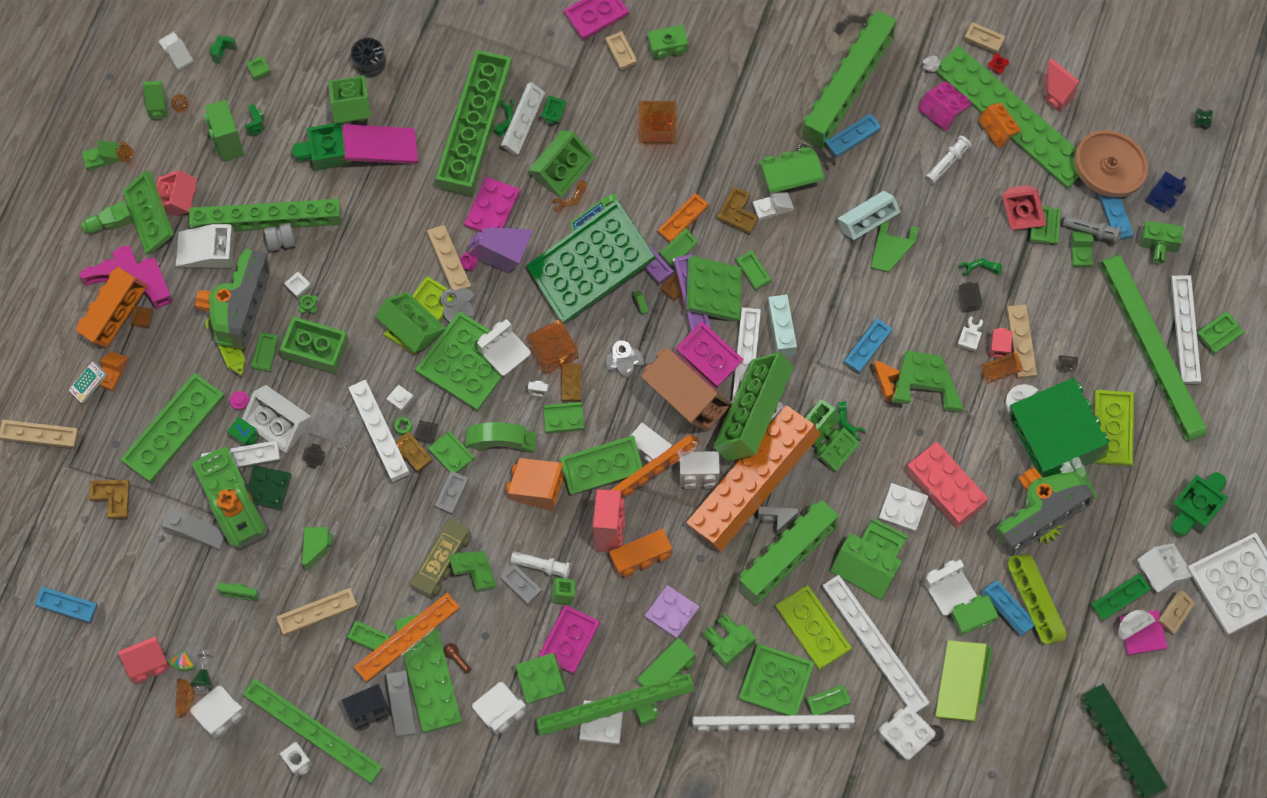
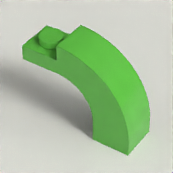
(500, 434)

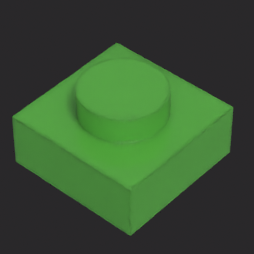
(258, 68)

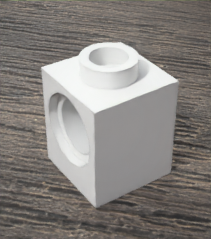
(292, 752)

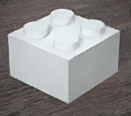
(699, 470)

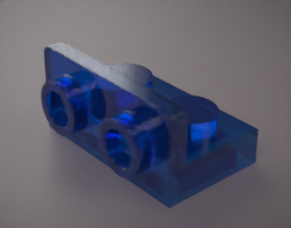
(1165, 192)

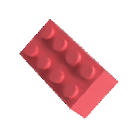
(946, 485)
(608, 520)

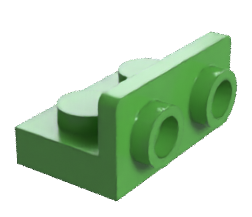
(836, 448)

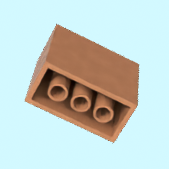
(686, 389)

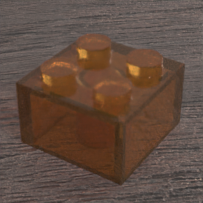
(657, 122)
(552, 346)

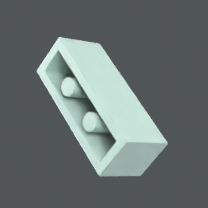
(869, 215)
(782, 325)

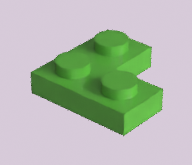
(477, 565)

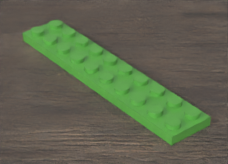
(1036, 136)

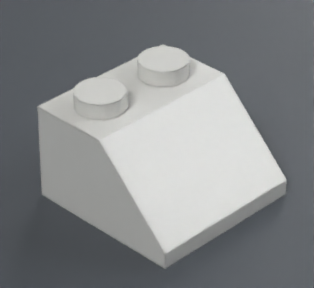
(1164, 567)

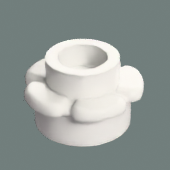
(931, 63)

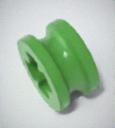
(397, 425)

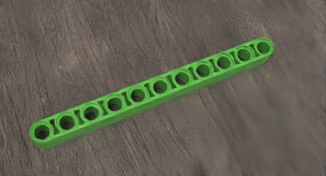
(1153, 348)

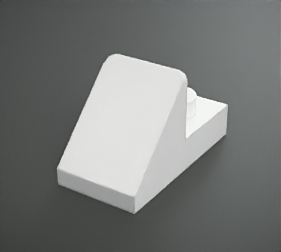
(176, 51)
(776, 204)

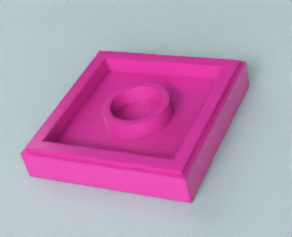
(1148, 639)

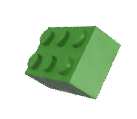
(349, 99)
(223, 131)
(314, 345)

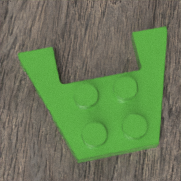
(927, 373)

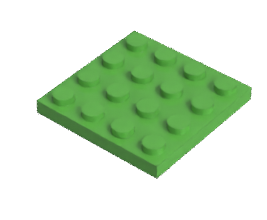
(458, 365)

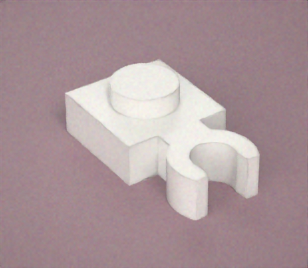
(970, 336)

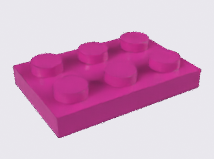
(595, 15)
(492, 205)
(709, 354)
(570, 638)

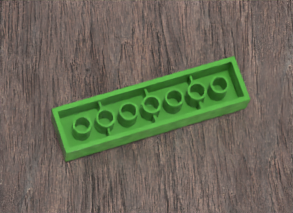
(849, 79)
(474, 123)

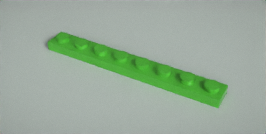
(615, 704)
(313, 731)

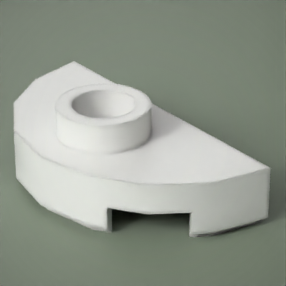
(1018, 393)
(1134, 622)

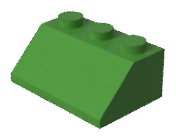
(561, 163)
(790, 169)
(410, 321)
(866, 566)

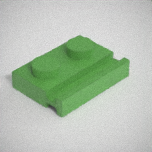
(1049, 232)
(1220, 333)
(563, 417)
(451, 453)
(884, 537)

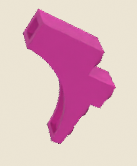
(146, 271)

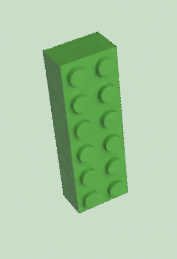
(753, 406)
(788, 552)

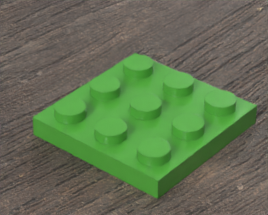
(714, 288)
(776, 681)

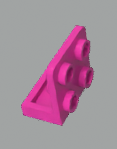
(943, 104)

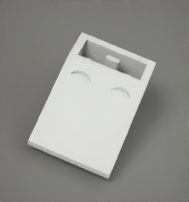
(206, 247)

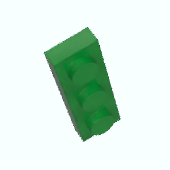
(1120, 597)

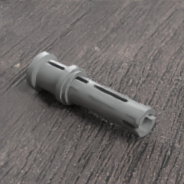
(1101, 232)

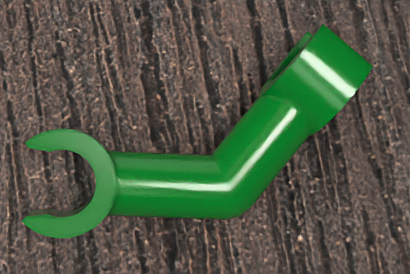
(501, 128)
(994, 267)
(842, 409)

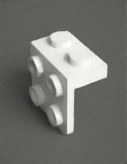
(503, 348)
(949, 587)
(499, 708)
(217, 712)
(906, 732)

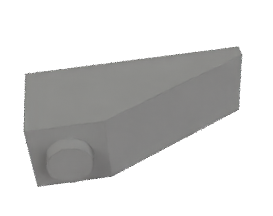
(193, 529)
(401, 703)

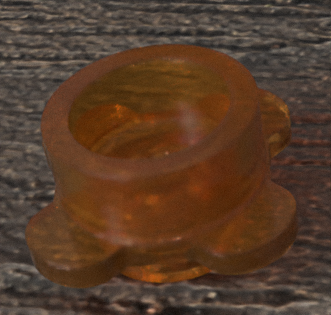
(124, 152)

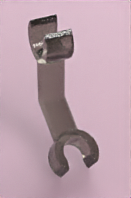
(841, 26)
(821, 154)

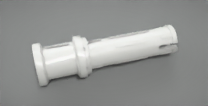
(953, 154)
(549, 566)

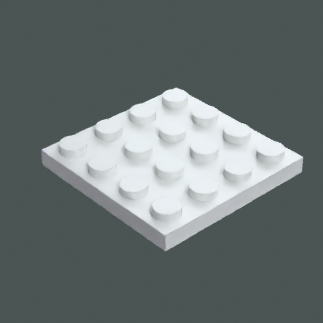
(1234, 583)

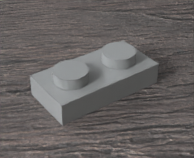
(451, 492)
(521, 584)

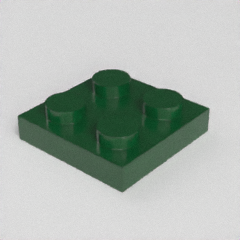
(269, 487)

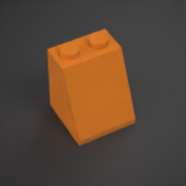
(536, 483)

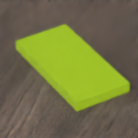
(429, 297)
(1116, 417)
(813, 627)
(961, 681)

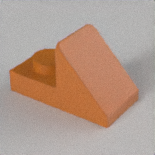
(114, 366)
(885, 375)

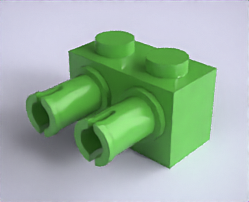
(732, 647)

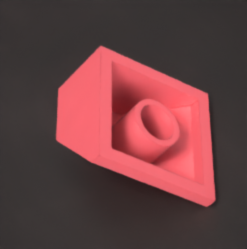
(1059, 86)
(1023, 207)

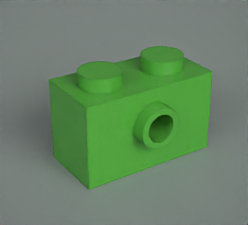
(668, 42)
(824, 418)
(974, 615)

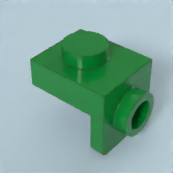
(219, 47)
(554, 110)
(257, 125)

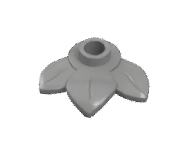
(459, 303)
(624, 361)

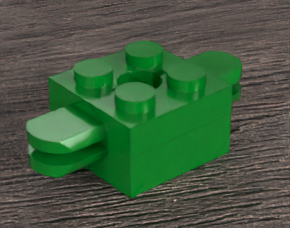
(321, 141)
(1198, 504)

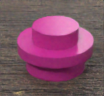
(468, 261)
(239, 400)

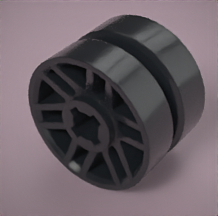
(368, 57)

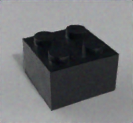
(366, 707)

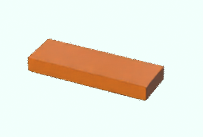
(683, 218)

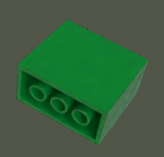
(1059, 429)

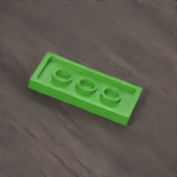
(148, 212)
(601, 465)

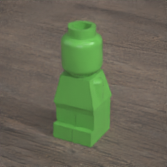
(109, 218)

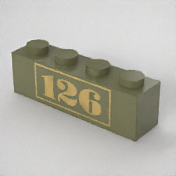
(437, 564)

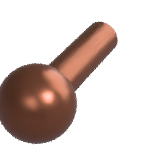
(451, 651)

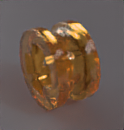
(178, 98)

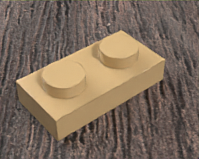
(984, 38)
(621, 51)
(1176, 612)

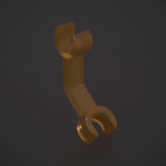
(581, 188)

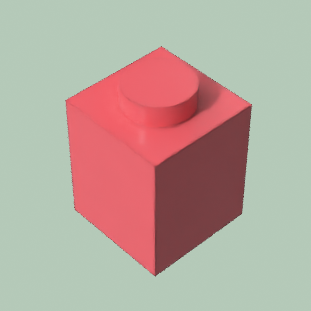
(1000, 342)

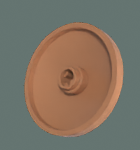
(1111, 163)

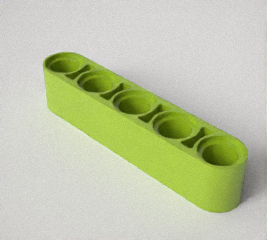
(1037, 598)

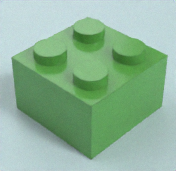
(542, 678)

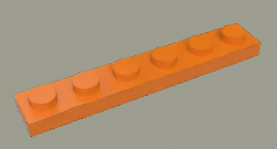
(657, 465)
(406, 638)

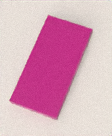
(379, 144)

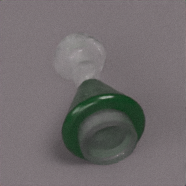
(202, 683)

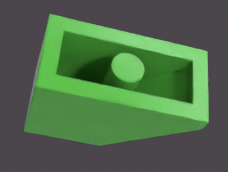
(156, 99)
(315, 545)

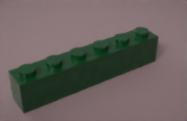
(1123, 743)

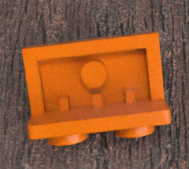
(998, 124)

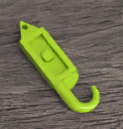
(232, 356)

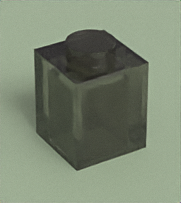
(969, 297)

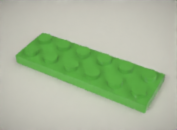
(172, 428)
(430, 681)

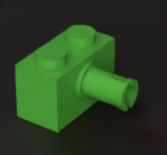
(1161, 238)

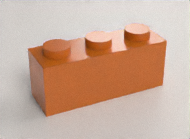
(641, 553)

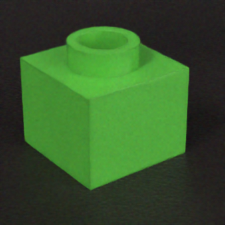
(563, 591)
(646, 714)

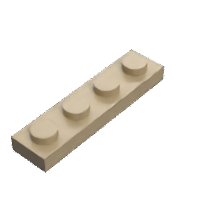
(448, 258)
(1022, 340)
(38, 434)
(316, 612)

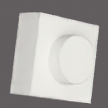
(297, 285)
(538, 389)
(400, 398)

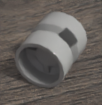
(279, 237)

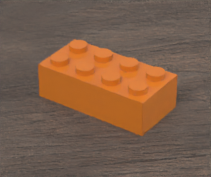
(111, 307)

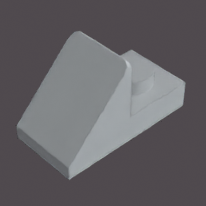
(783, 516)

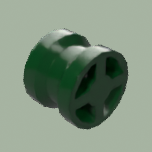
(1203, 118)

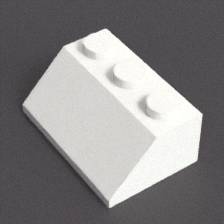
(276, 417)

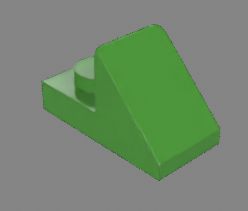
(101, 156)
(1082, 249)

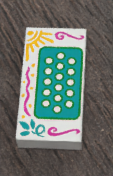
(88, 382)

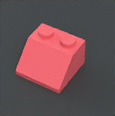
(176, 192)
(144, 660)

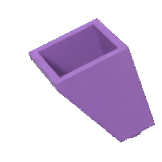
(500, 246)

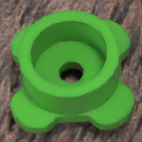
(308, 299)

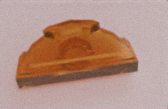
(184, 698)

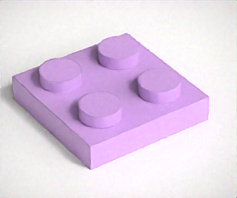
(672, 612)

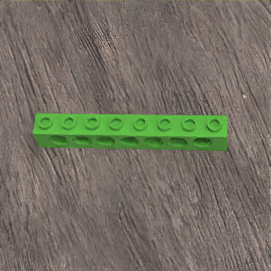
(266, 215)

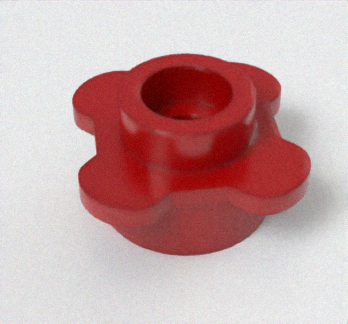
(998, 68)

